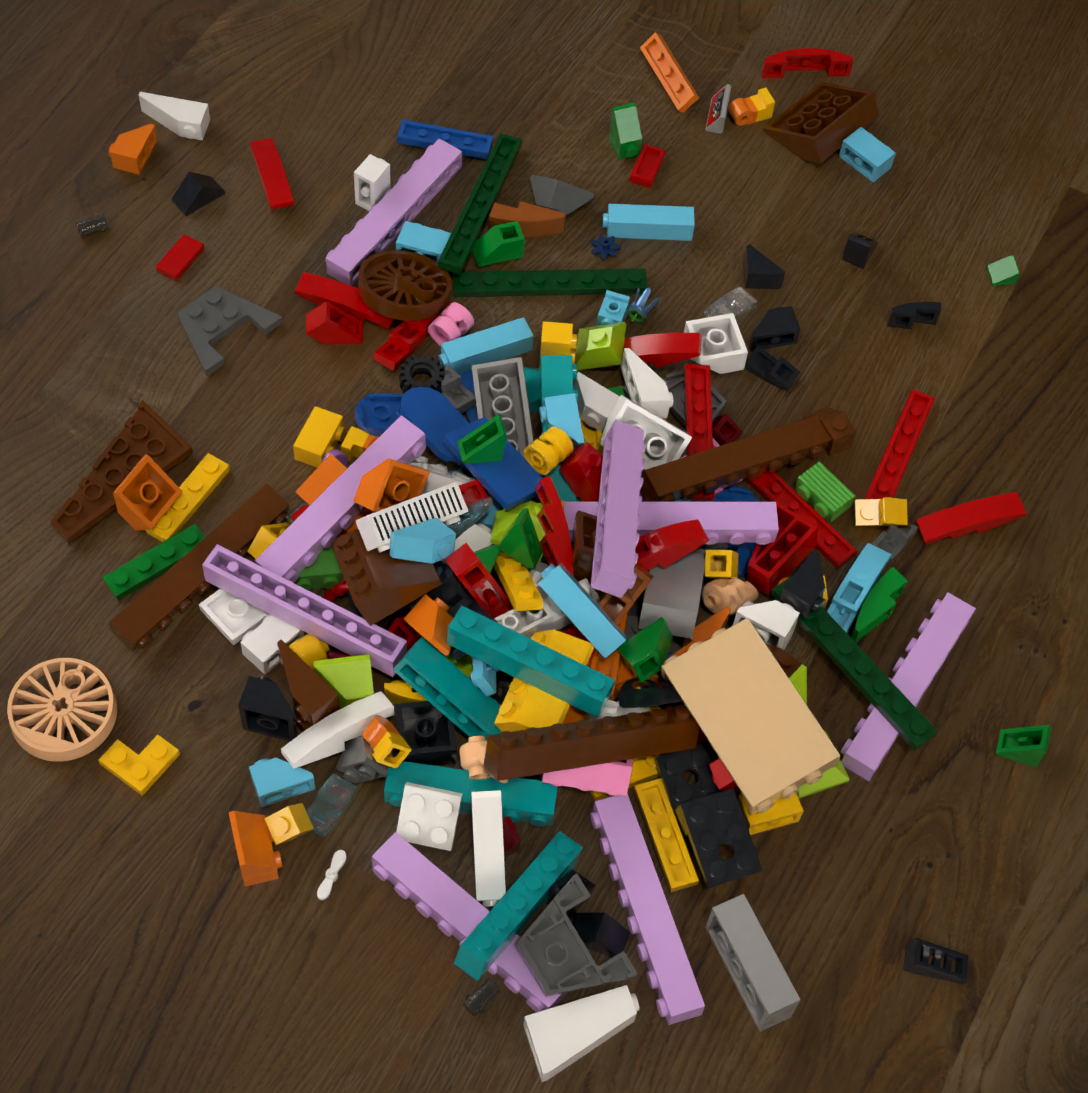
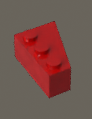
(583, 472)
(779, 558)

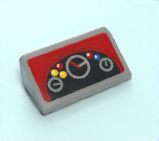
(718, 110)

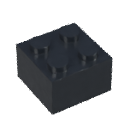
(427, 733)

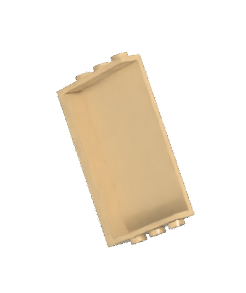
(751, 715)

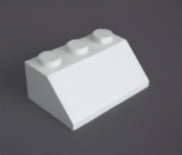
(662, 438)

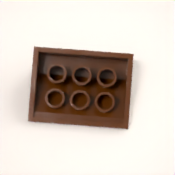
(822, 120)
(379, 581)

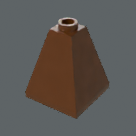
(583, 545)

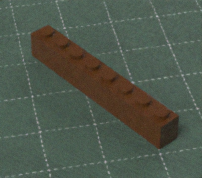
(735, 461)
(186, 578)
(590, 742)

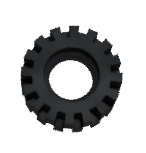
(419, 366)

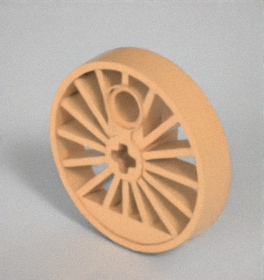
(51, 712)

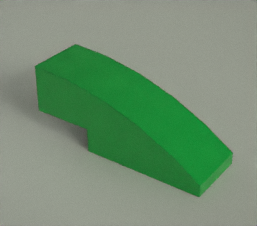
(879, 603)

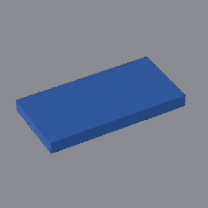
(507, 480)

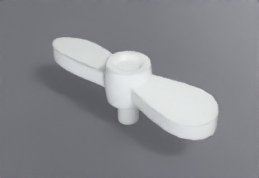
(331, 874)

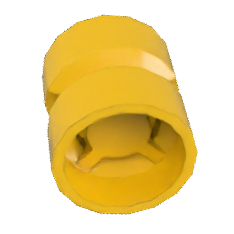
(548, 450)

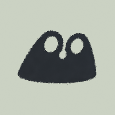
(651, 696)

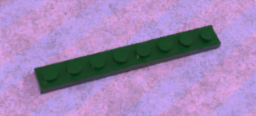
(479, 204)
(549, 282)
(865, 675)

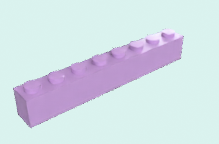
(398, 205)
(335, 506)
(618, 510)
(720, 520)
(303, 609)
(912, 678)
(648, 910)
(454, 911)

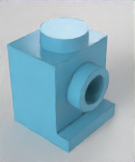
(613, 308)

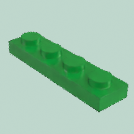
(152, 563)

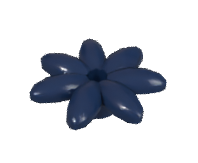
(605, 246)

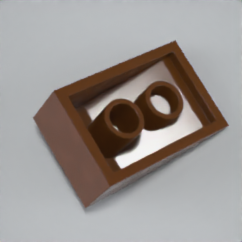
(308, 693)

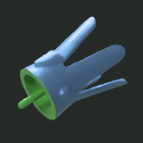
(637, 311)

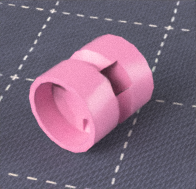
(452, 324)

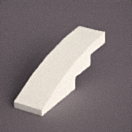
(330, 733)

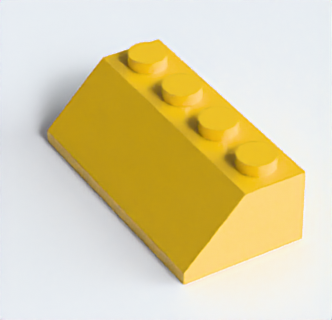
(531, 707)

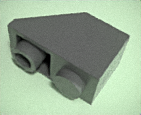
(358, 762)

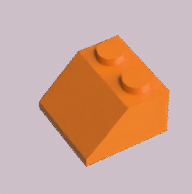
(390, 485)
(145, 495)
(254, 848)

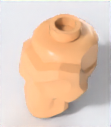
(727, 592)
(472, 758)

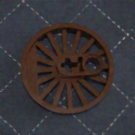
(414, 280)

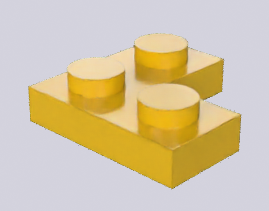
(143, 769)

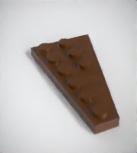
(94, 499)

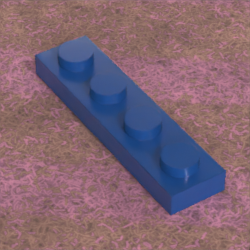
(425, 135)

